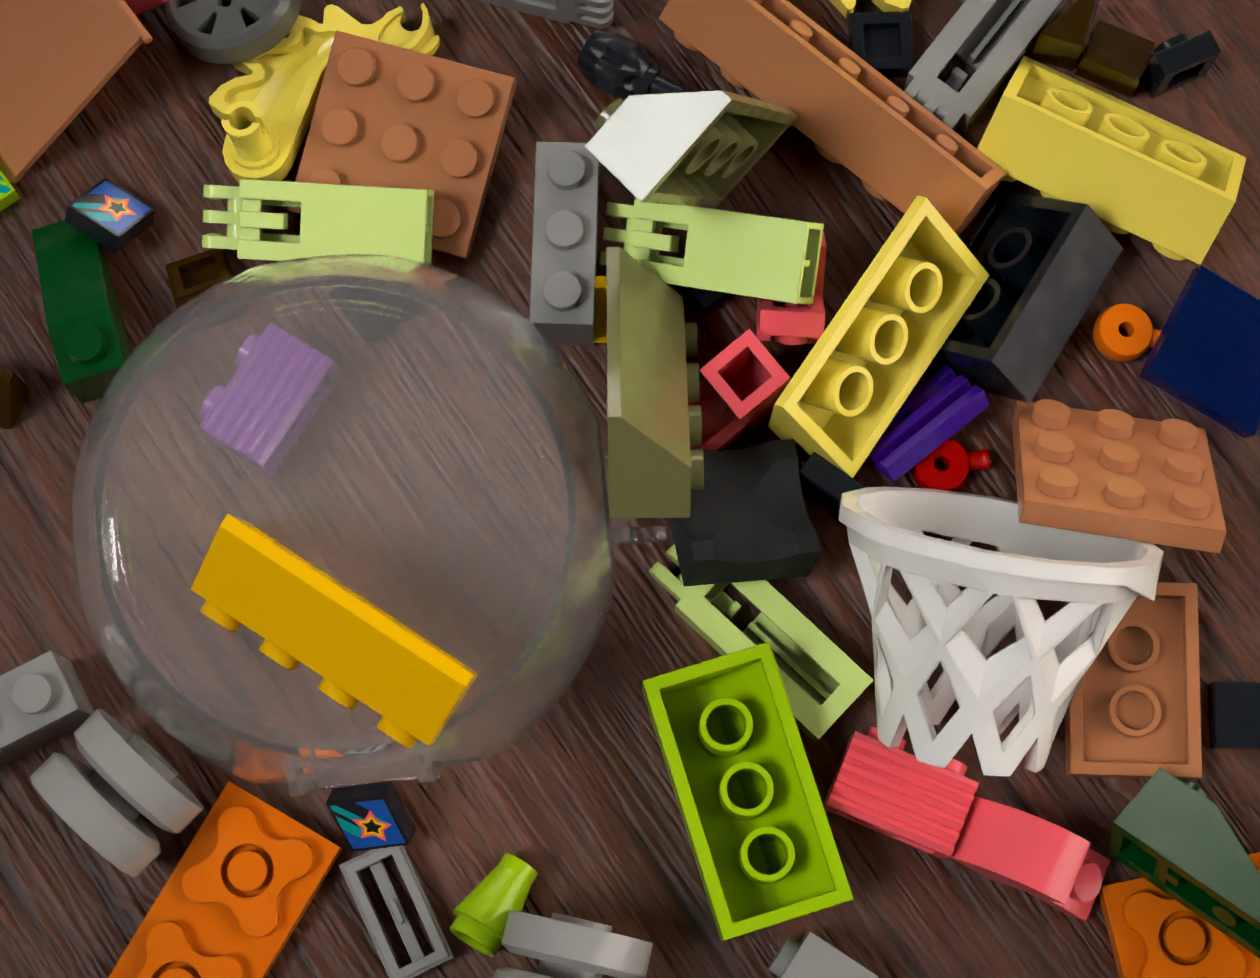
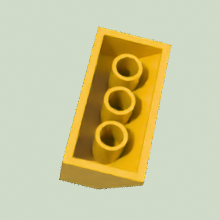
(331, 631)

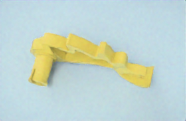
(276, 100)

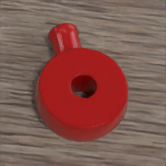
(957, 464)

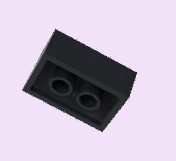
(1043, 273)

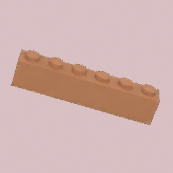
(840, 103)

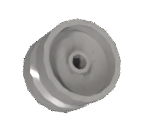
(108, 802)
(572, 948)

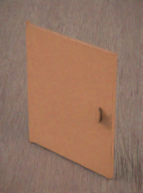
(53, 65)

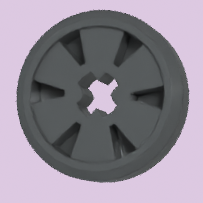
(233, 31)

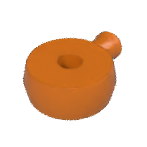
(1135, 324)

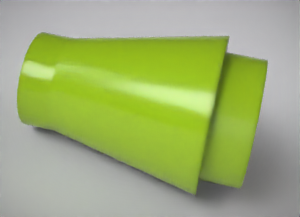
(485, 909)

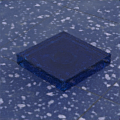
(1211, 352)

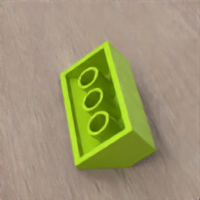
(745, 791)

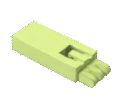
(333, 220)
(723, 249)
(814, 670)

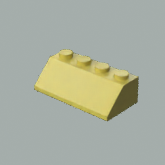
(1115, 158)
(879, 341)

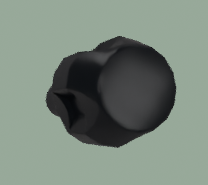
(622, 67)

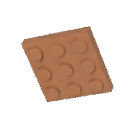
(409, 124)
(1116, 476)

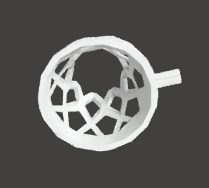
(953, 628)

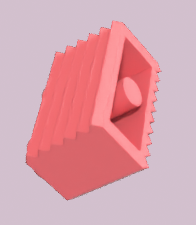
(901, 795)

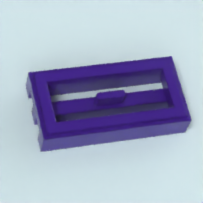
(926, 421)

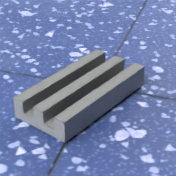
(420, 962)

